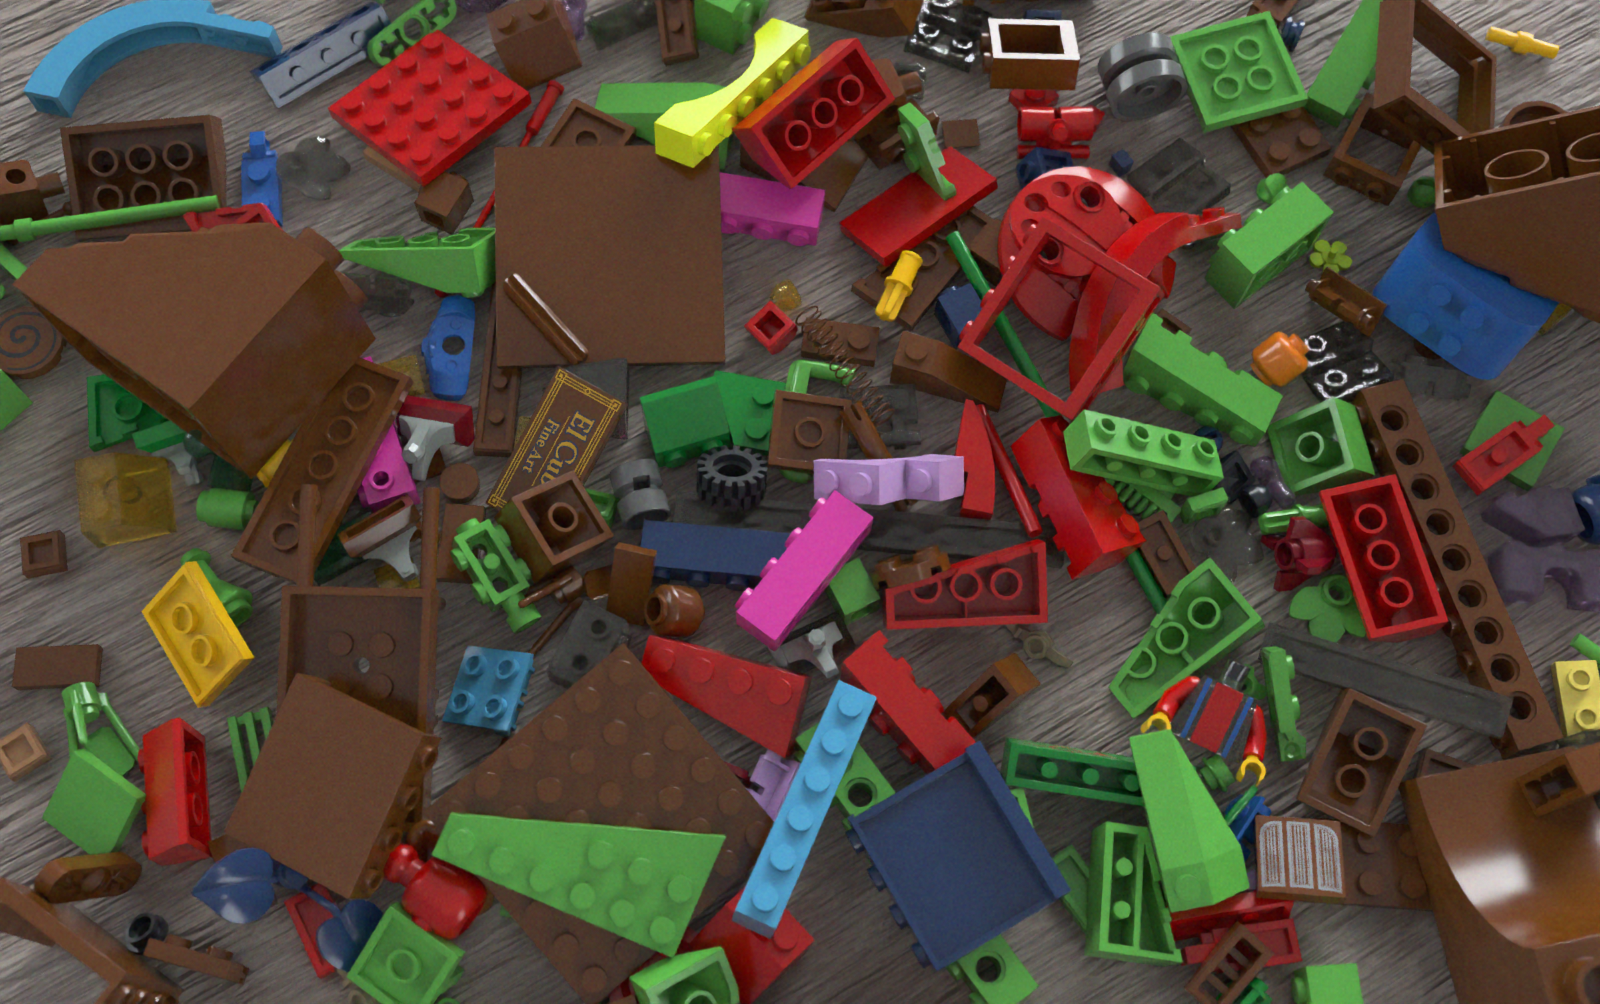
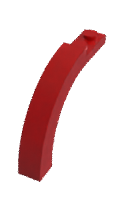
(1108, 297)

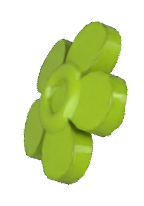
(1330, 257)

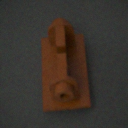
(1346, 301)

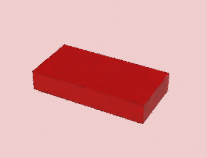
(307, 917)

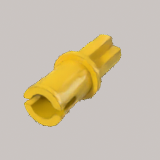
(898, 286)

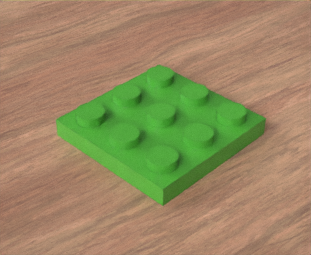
(1238, 71)

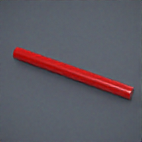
(1010, 477)

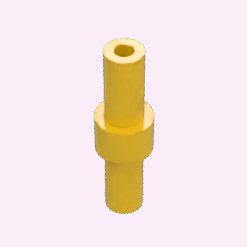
(1522, 42)

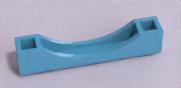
(803, 810)

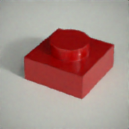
(1033, 98)

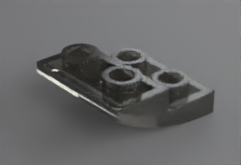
(948, 33)
(1342, 363)

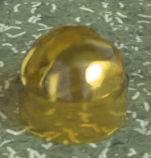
(786, 295)

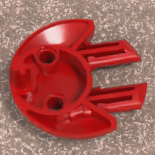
(1055, 285)

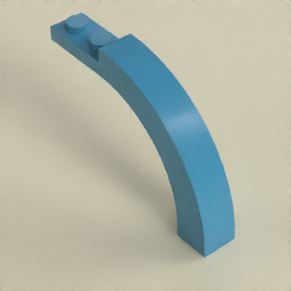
(115, 35)

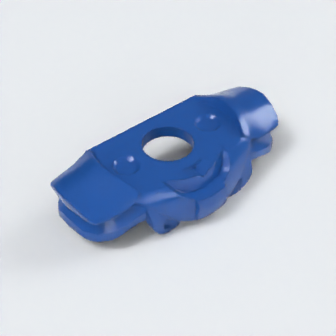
(449, 372)

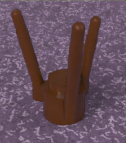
(564, 588)

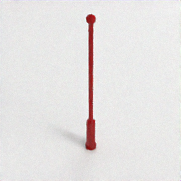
(534, 125)

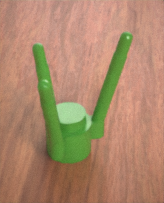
(82, 707)

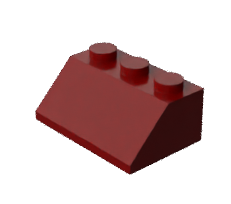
(175, 794)

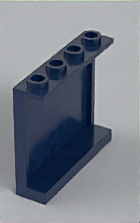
(956, 858)

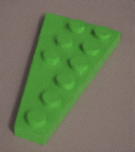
(605, 874)

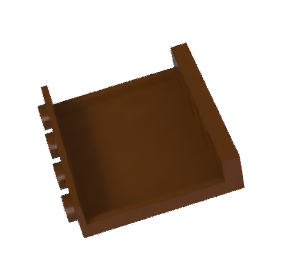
(333, 787)
(129, 976)

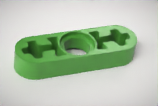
(386, 36)

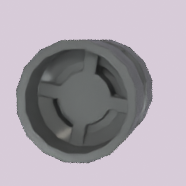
(639, 492)

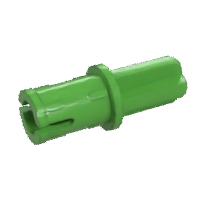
(1278, 521)

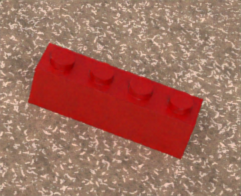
(815, 112)
(1383, 560)

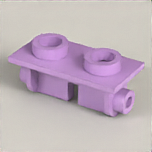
(774, 780)

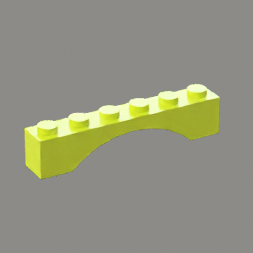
(697, 126)

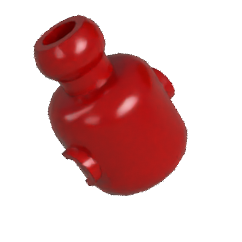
(436, 892)

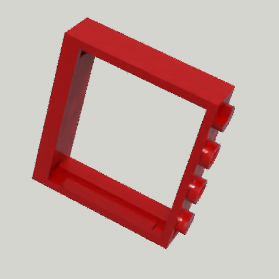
(1111, 352)

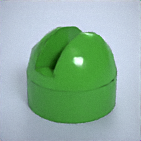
(1422, 192)

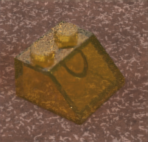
(124, 498)

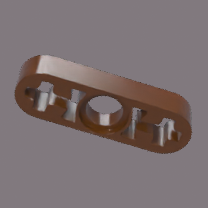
(87, 877)

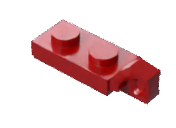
(1502, 454)
(1277, 935)

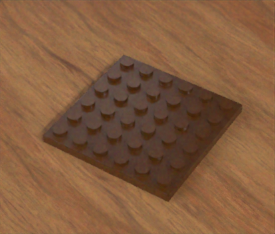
(612, 757)

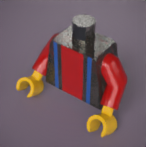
(1216, 717)

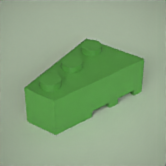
(1125, 899)

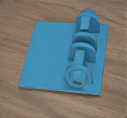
(490, 689)

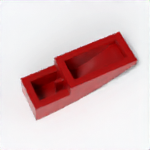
(978, 465)

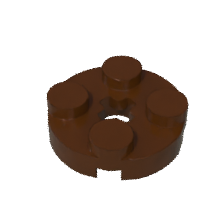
(906, 571)

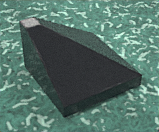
(1236, 475)

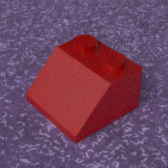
(753, 957)

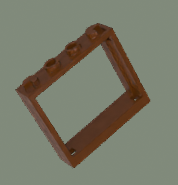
(1403, 105)

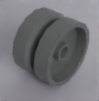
(1142, 76)

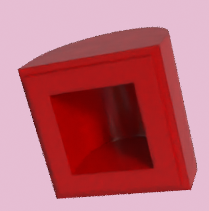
(772, 328)

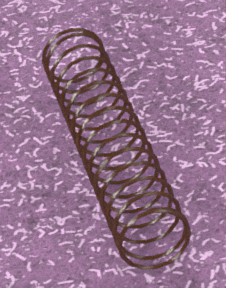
(845, 375)

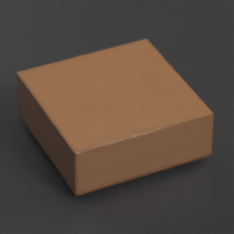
(22, 752)

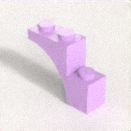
(889, 480)

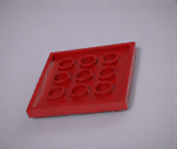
(430, 106)

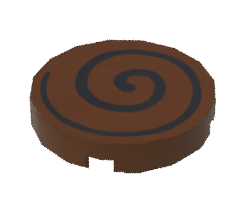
(28, 344)

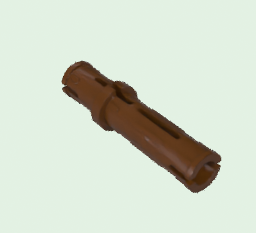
(870, 441)

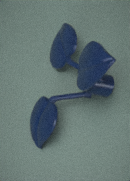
(242, 892)

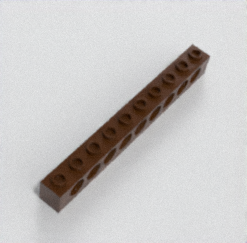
(1471, 577)

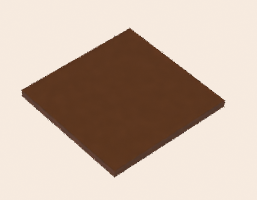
(616, 251)

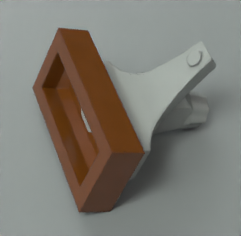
(386, 536)

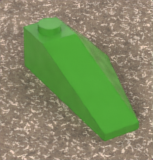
(646, 102)
(449, 264)
(1189, 635)

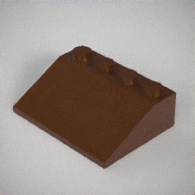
(143, 165)

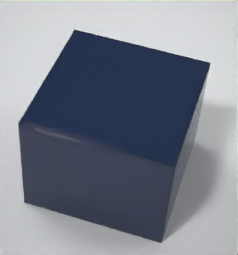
(1121, 162)

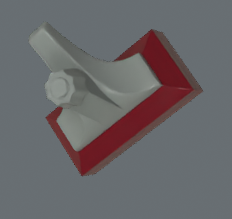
(429, 426)

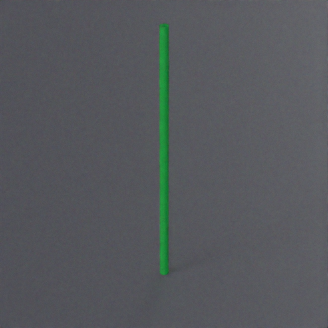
(1028, 370)

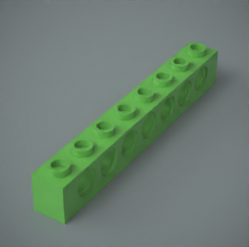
(1012, 978)

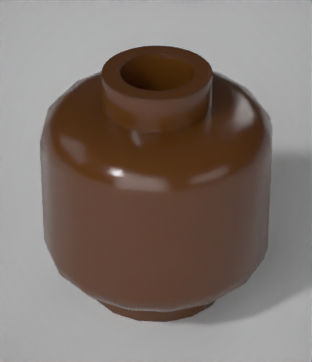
(674, 610)

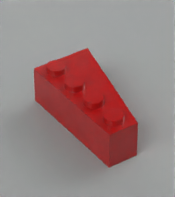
(1081, 505)
(979, 591)
(738, 691)
(902, 709)

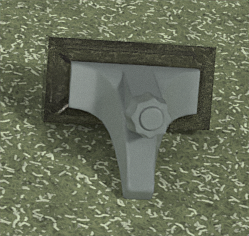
(815, 646)

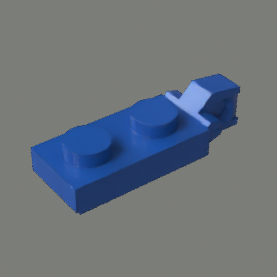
(259, 176)

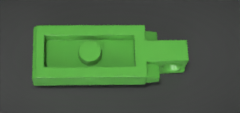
(1282, 706)

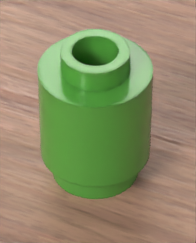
(226, 508)

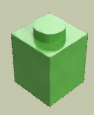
(853, 592)
(1327, 985)

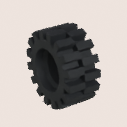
(731, 478)

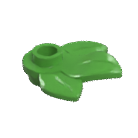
(1327, 616)

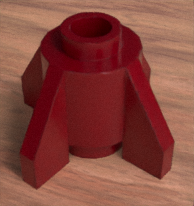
(1300, 553)

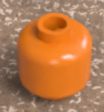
(1279, 359)

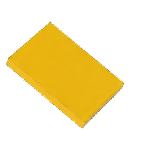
(197, 634)

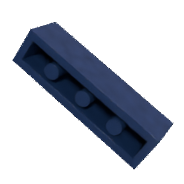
(710, 553)

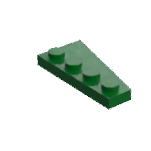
(115, 413)

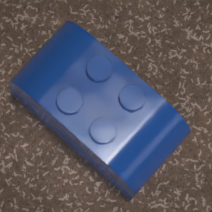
(1459, 307)

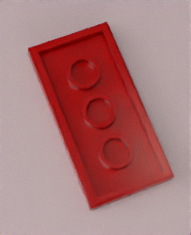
(914, 211)

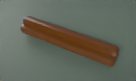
(545, 319)

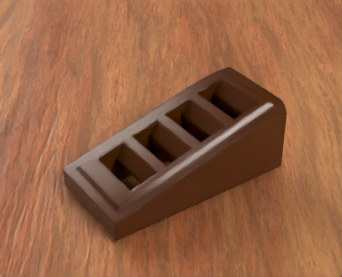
(1250, 968)

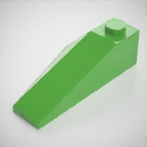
(1189, 836)
(688, 979)

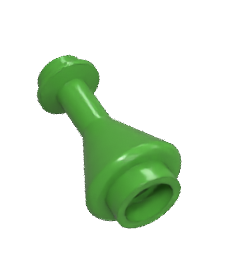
(234, 598)

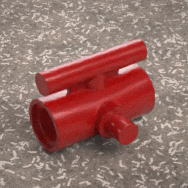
(1056, 129)

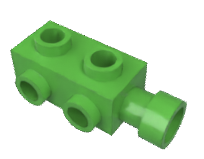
(495, 566)

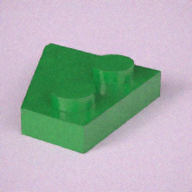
(748, 409)

